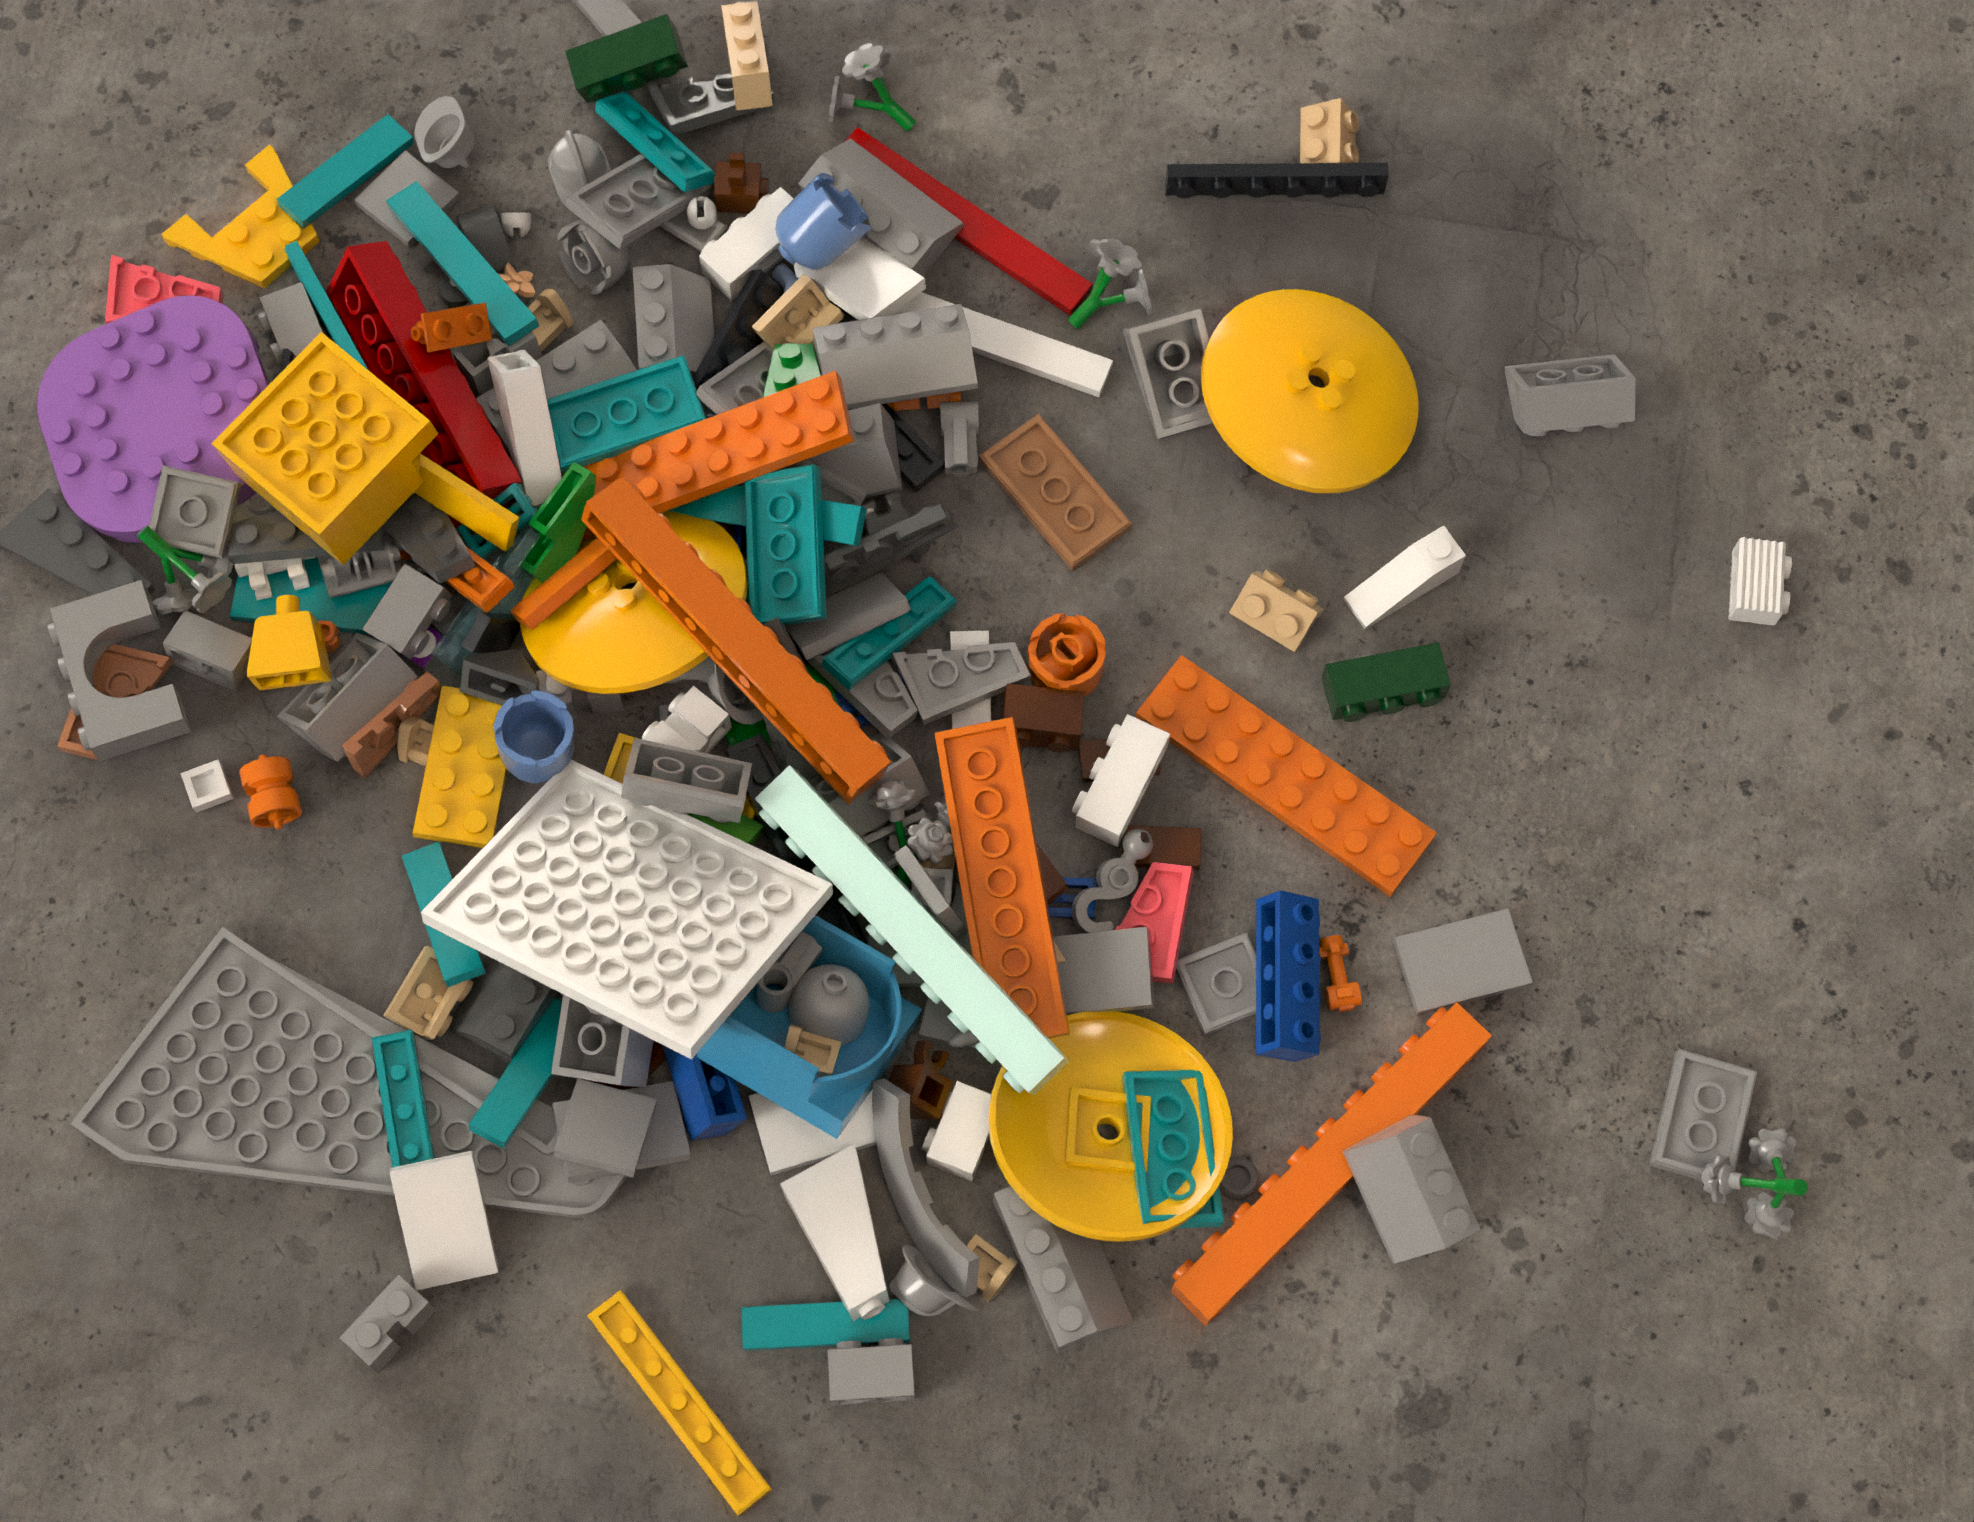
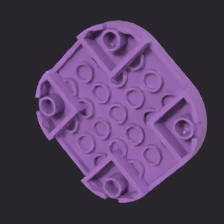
(142, 399)

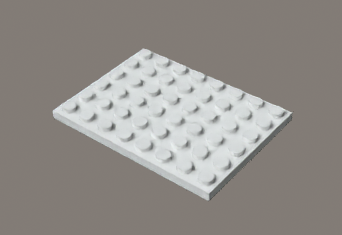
(629, 908)

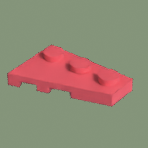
(140, 286)
(1162, 908)

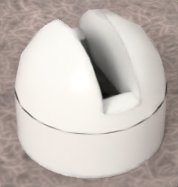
(710, 213)
(516, 220)

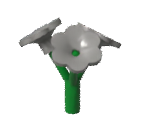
(868, 63)
(1114, 259)
(210, 588)

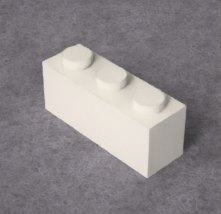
(745, 247)
(1120, 779)

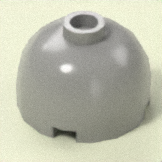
(591, 257)
(830, 1003)

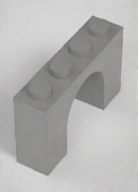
(84, 633)

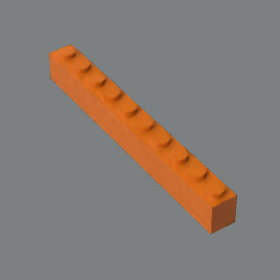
(735, 639)
(1322, 1171)

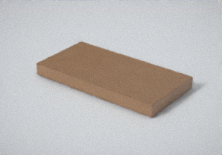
(1055, 492)

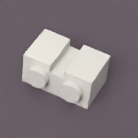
(693, 725)
(961, 1134)

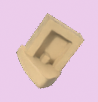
(551, 316)
(414, 740)
(813, 1048)
(994, 1268)

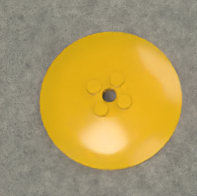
(1286, 425)
(624, 637)
(1052, 1142)

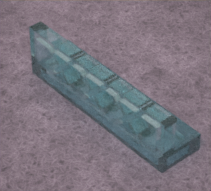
(450, 648)

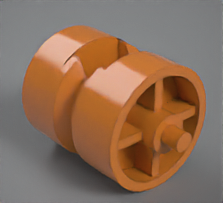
(270, 792)

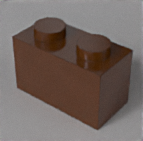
(1045, 716)

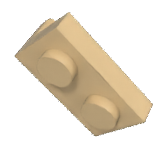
(1328, 133)
(796, 314)
(1276, 609)
(424, 999)

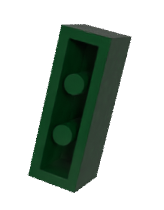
(626, 59)
(1386, 682)

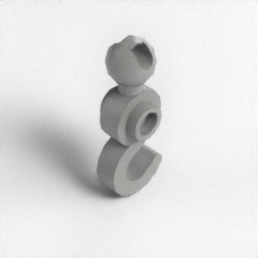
(1114, 879)

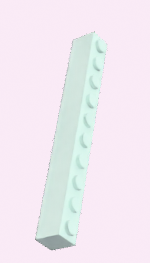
(912, 931)

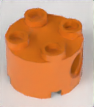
(1067, 654)

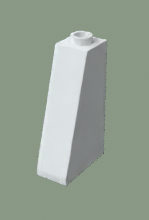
(526, 422)
(839, 1225)

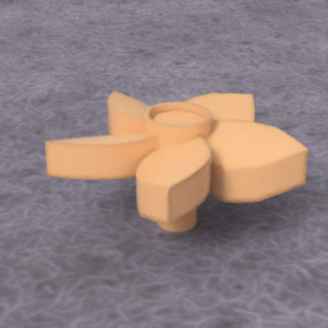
(519, 281)

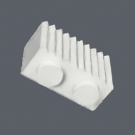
(1758, 581)

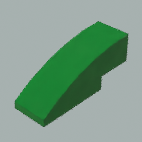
(560, 523)

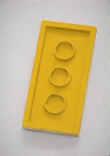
(462, 773)

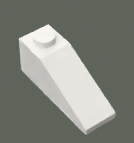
(1406, 577)

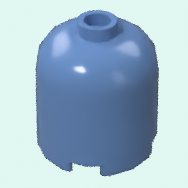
(820, 224)
(534, 736)

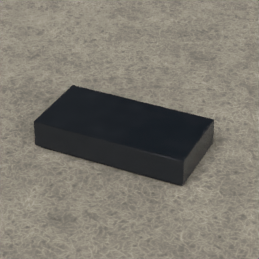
(491, 633)

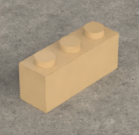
(746, 55)

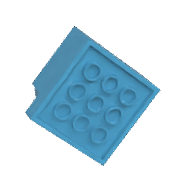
(753, 1041)

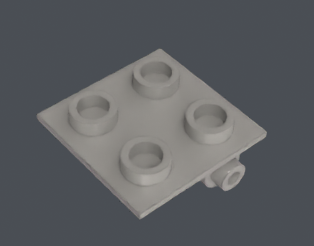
(361, 570)

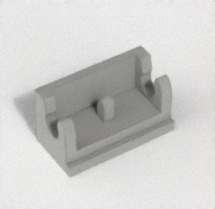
(208, 650)

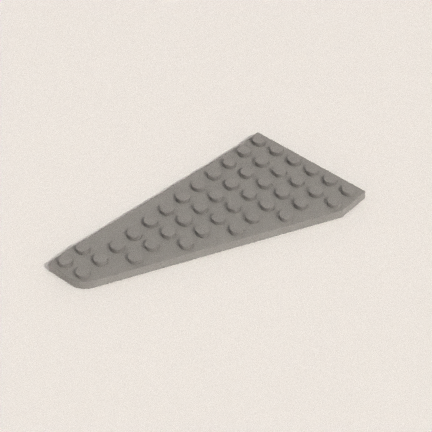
(281, 1084)

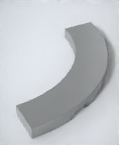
(910, 1195)

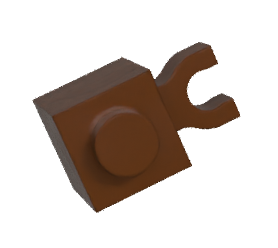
(739, 185)
(923, 1083)

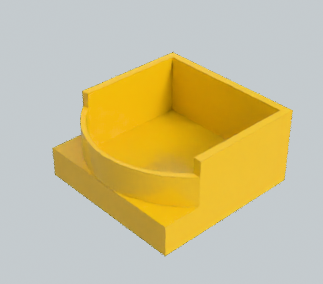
(329, 447)

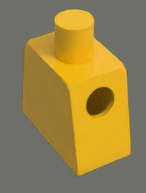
(288, 648)

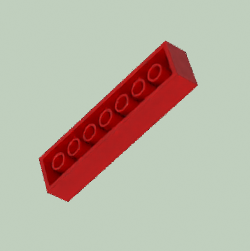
(378, 313)

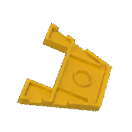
(256, 238)

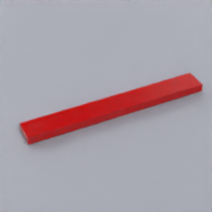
(989, 236)

